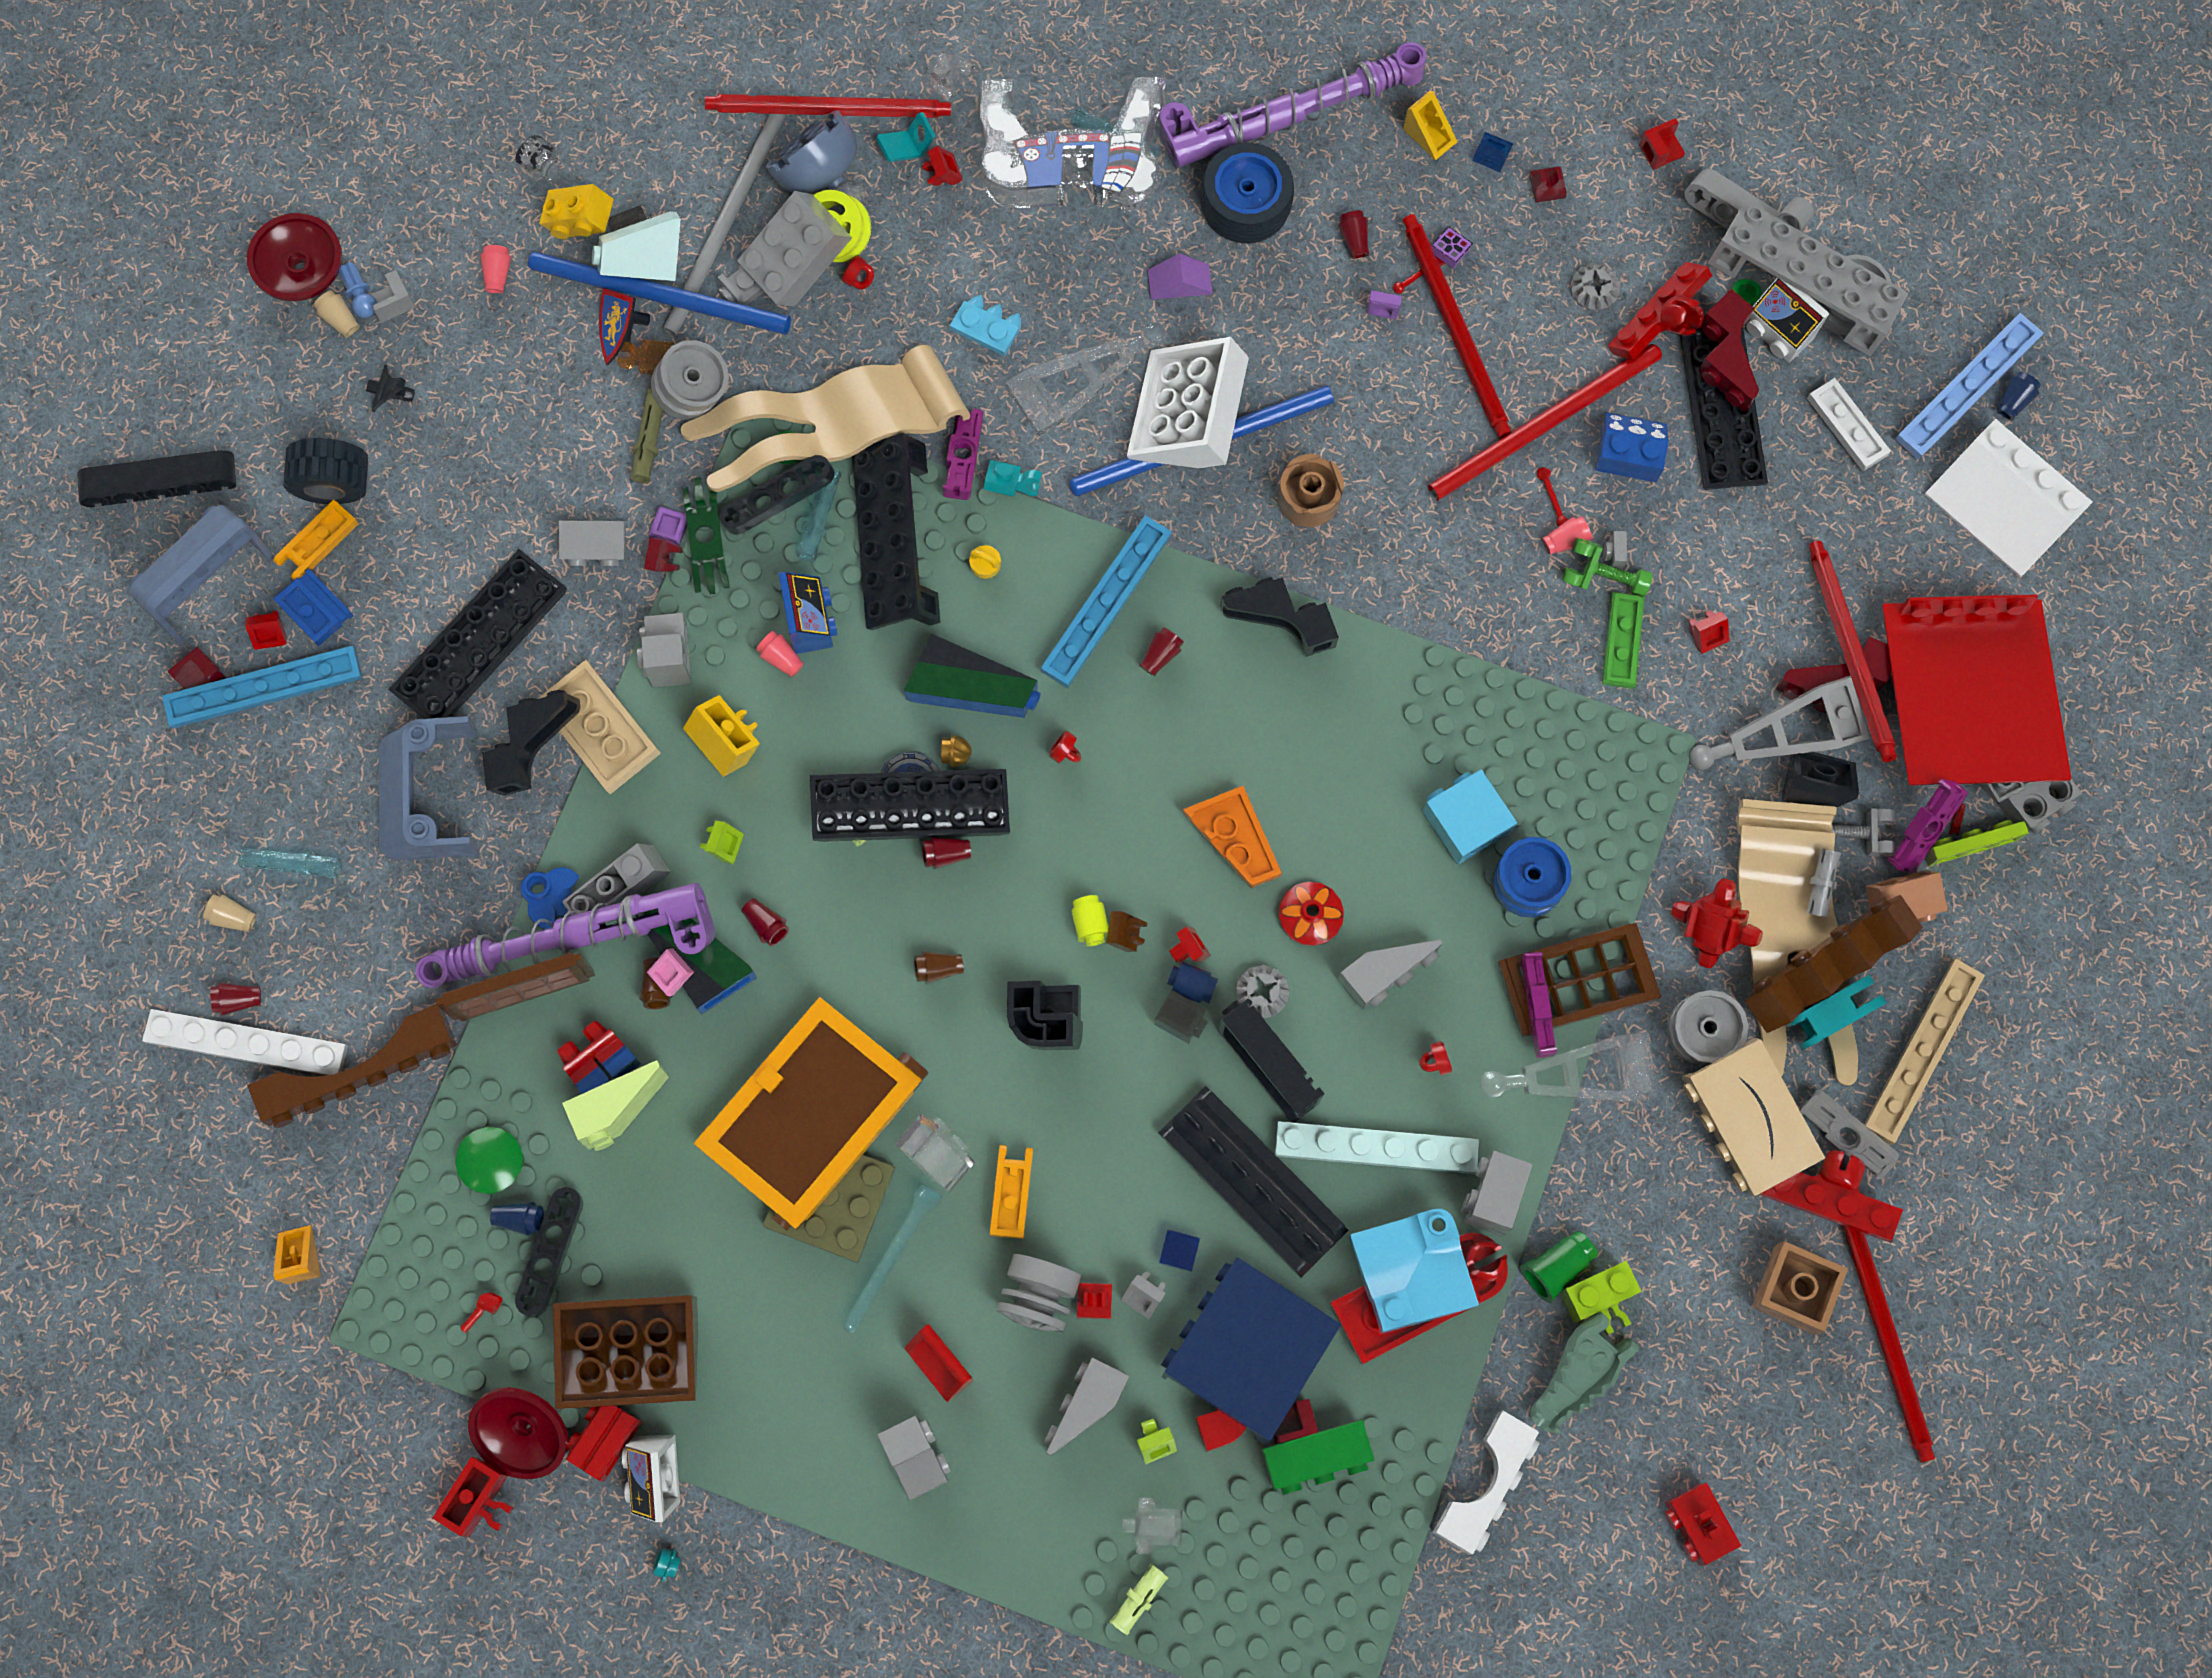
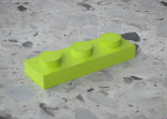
(1975, 842)

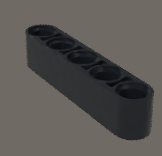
(156, 477)

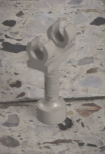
(1870, 832)

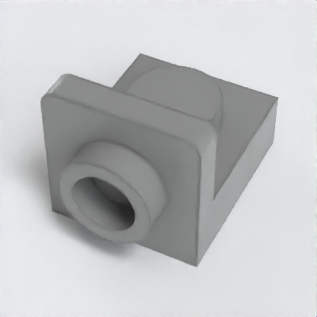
(739, 287)

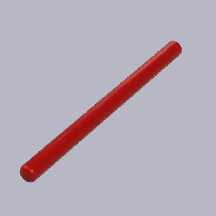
(1545, 422)

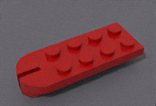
(1359, 1320)

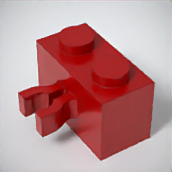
(471, 1497)
(1701, 1525)

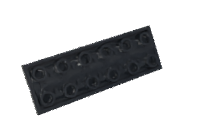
(1724, 434)
(479, 638)
(909, 805)
(1253, 1181)

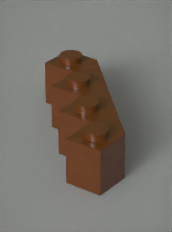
(1824, 968)

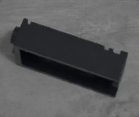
(1269, 1060)

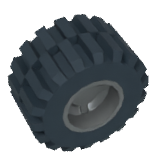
(325, 471)

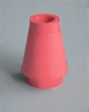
(495, 267)
(1566, 535)
(780, 654)

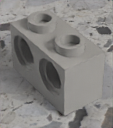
(2043, 804)

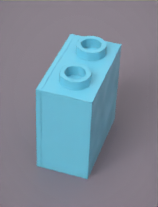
(1468, 815)

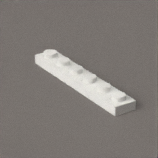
(244, 1043)

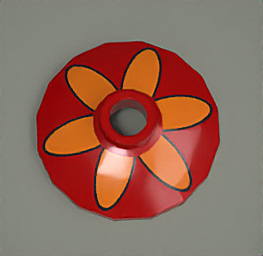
(1306, 928)

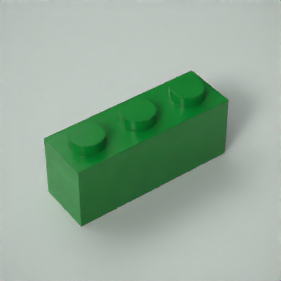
(1318, 1457)

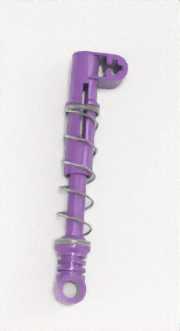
(1277, 114)
(578, 931)

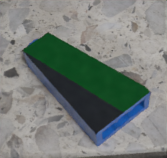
(967, 681)
(715, 968)

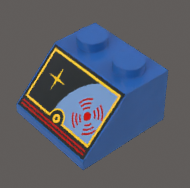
(806, 612)

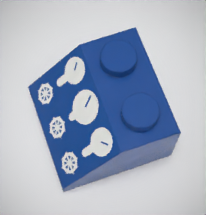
(1632, 447)

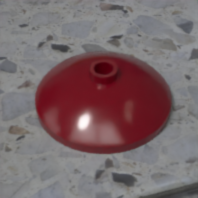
(291, 241)
(518, 1433)

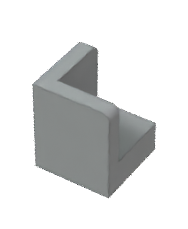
(392, 299)

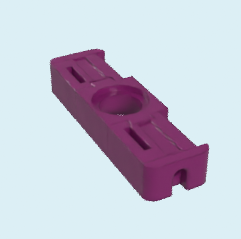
(961, 471)
(1935, 815)
(1538, 1005)

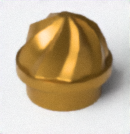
(955, 751)

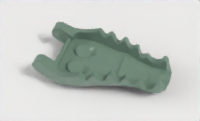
(1584, 1372)

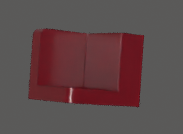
(195, 670)
(1297, 1423)

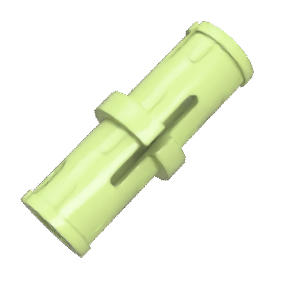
(1139, 1599)

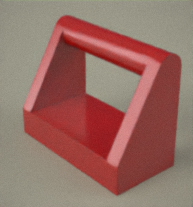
(938, 1363)

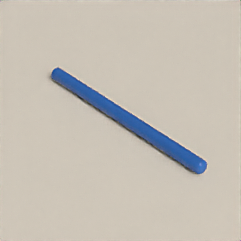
(661, 293)
(1243, 425)

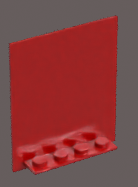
(1975, 690)

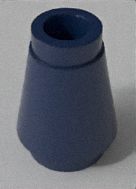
(2018, 395)
(519, 1217)

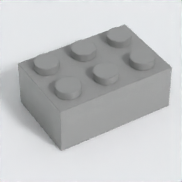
(794, 249)

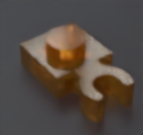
(646, 357)

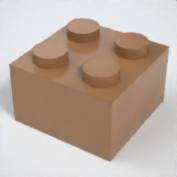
(1799, 1288)

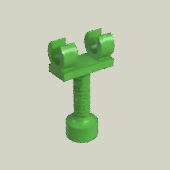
(1639, 581)

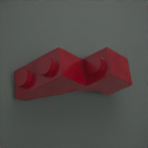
(1727, 363)
(1801, 680)

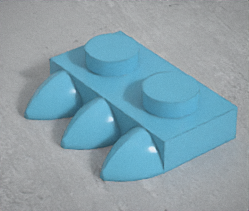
(986, 326)

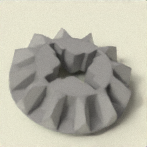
(1586, 294)
(1267, 976)

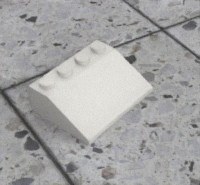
(1189, 404)
(2008, 498)

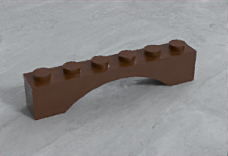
(418, 1038)

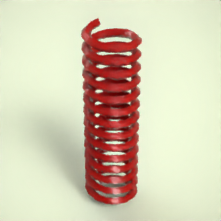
(1960, 818)

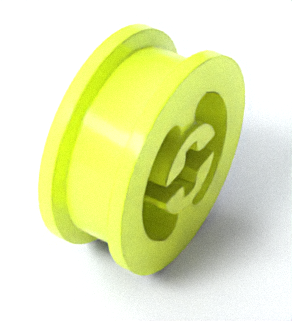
(854, 220)

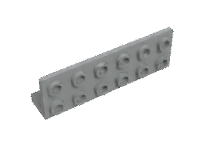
(1813, 270)

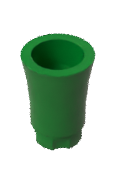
(1559, 1265)

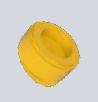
(985, 561)

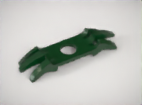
(705, 553)

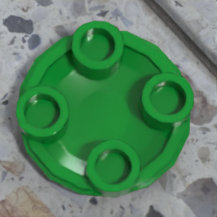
(489, 1160)

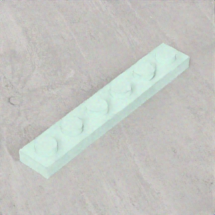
(1377, 1147)

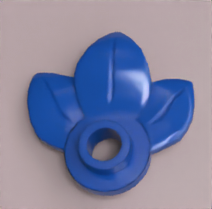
(549, 902)

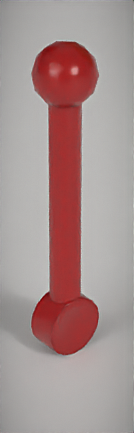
(1399, 287)
(1544, 474)

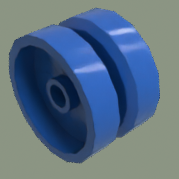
(1542, 861)

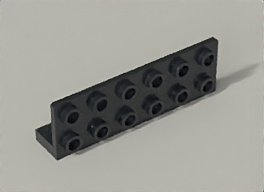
(888, 533)

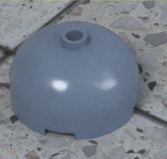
(820, 161)

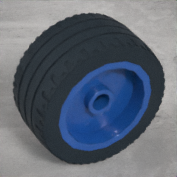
(1247, 192)

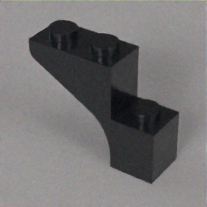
(1271, 605)
(530, 728)

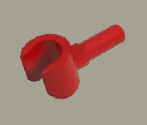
(486, 1302)

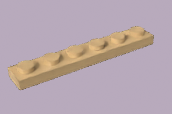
(1923, 1051)

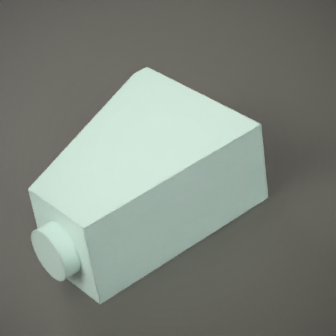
(641, 249)

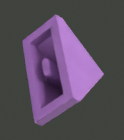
(1179, 278)

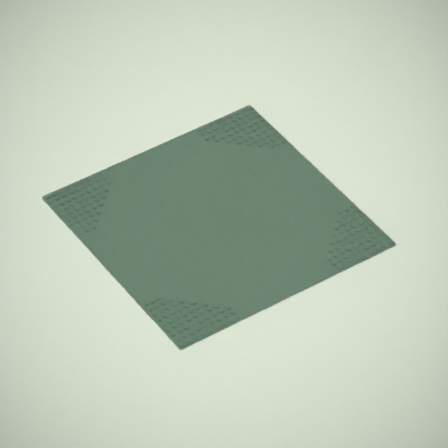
(1339, 778)

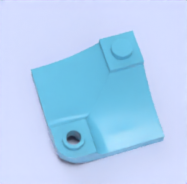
(1413, 1270)

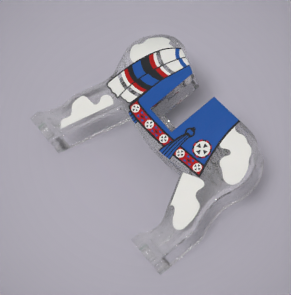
(1031, 168)

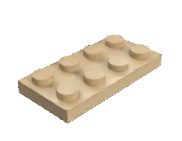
(604, 730)

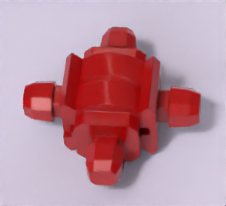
(1716, 923)

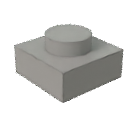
(1616, 550)

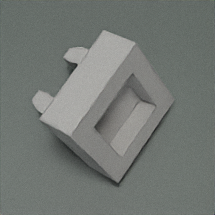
(1143, 1295)

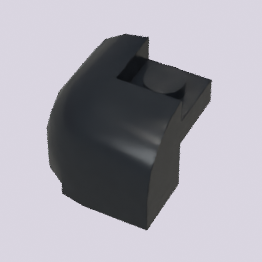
(1045, 1015)

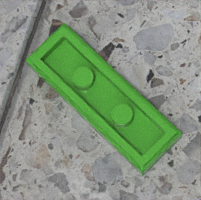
(1623, 640)

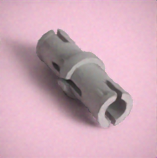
(1823, 882)

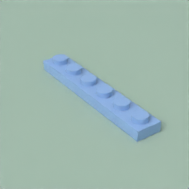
(1969, 386)

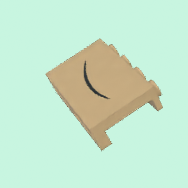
(1753, 1118)

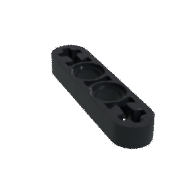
(779, 499)
(544, 1250)

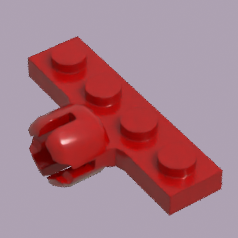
(1667, 310)
(1837, 1197)

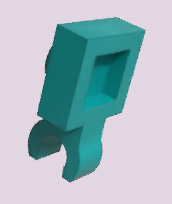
(1007, 479)

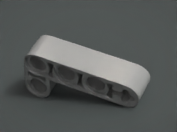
(1722, 199)

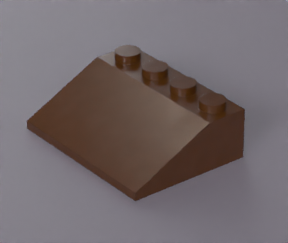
(625, 1351)

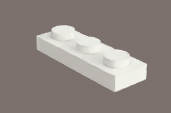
(1848, 424)

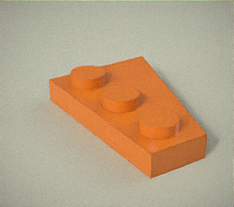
(1236, 834)

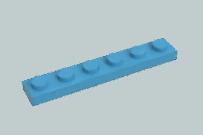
(1106, 601)
(262, 687)

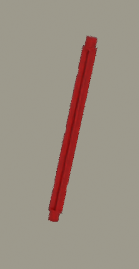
(825, 105)
(1457, 326)
(1852, 651)
(1890, 1344)

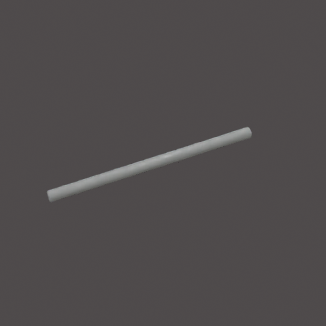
(726, 217)

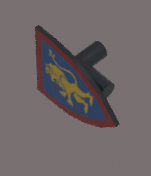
(617, 322)

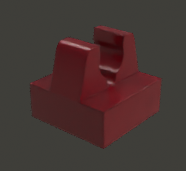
(1548, 184)
(658, 555)

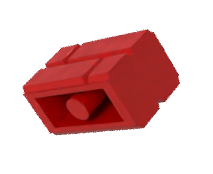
(602, 1440)

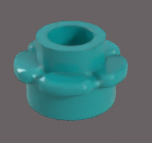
(666, 1564)

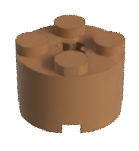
(1325, 486)

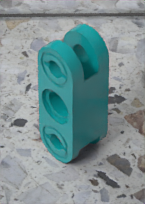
(1835, 1012)

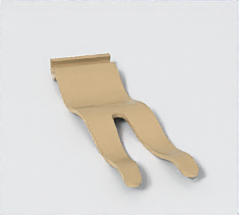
(846, 410)
(1774, 876)

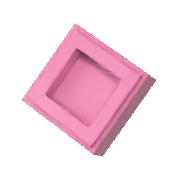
(670, 972)

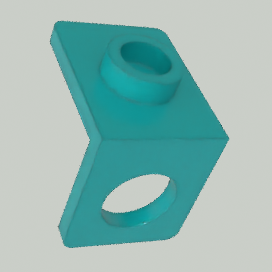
(906, 144)

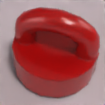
(853, 271)
(1064, 748)
(1441, 1057)

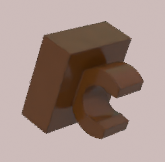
(1124, 931)

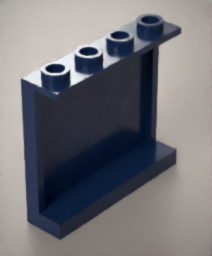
(1250, 1348)

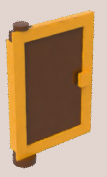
(809, 1113)

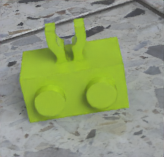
(1600, 1293)

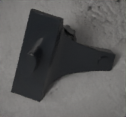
(389, 388)

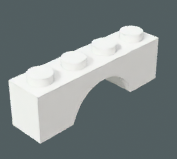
(1508, 1444)

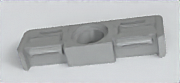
(1868, 1147)

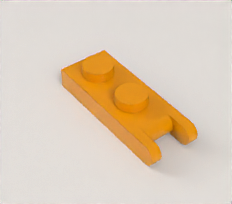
(317, 539)
(1011, 1195)

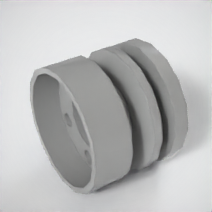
(1038, 1293)

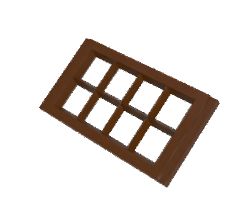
(1637, 961)
(515, 987)

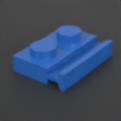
(313, 607)

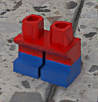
(606, 1048)

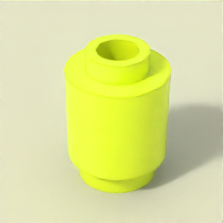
(1090, 920)

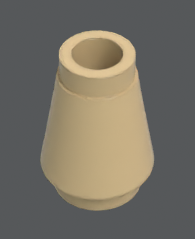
(336, 313)
(228, 914)

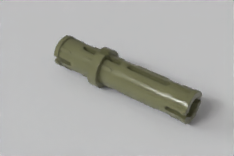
(645, 448)

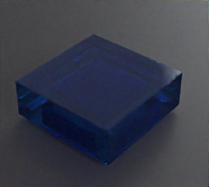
(1492, 152)
(1179, 1250)

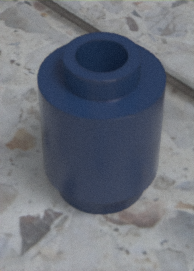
(1192, 983)

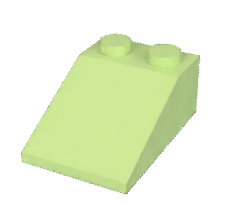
(610, 1108)

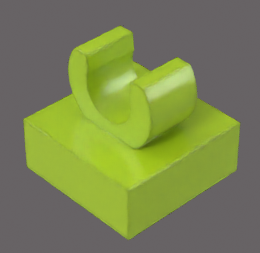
(723, 842)
(1155, 1443)

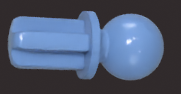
(356, 288)

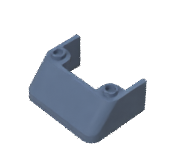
(191, 563)
(400, 831)

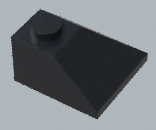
(1820, 780)

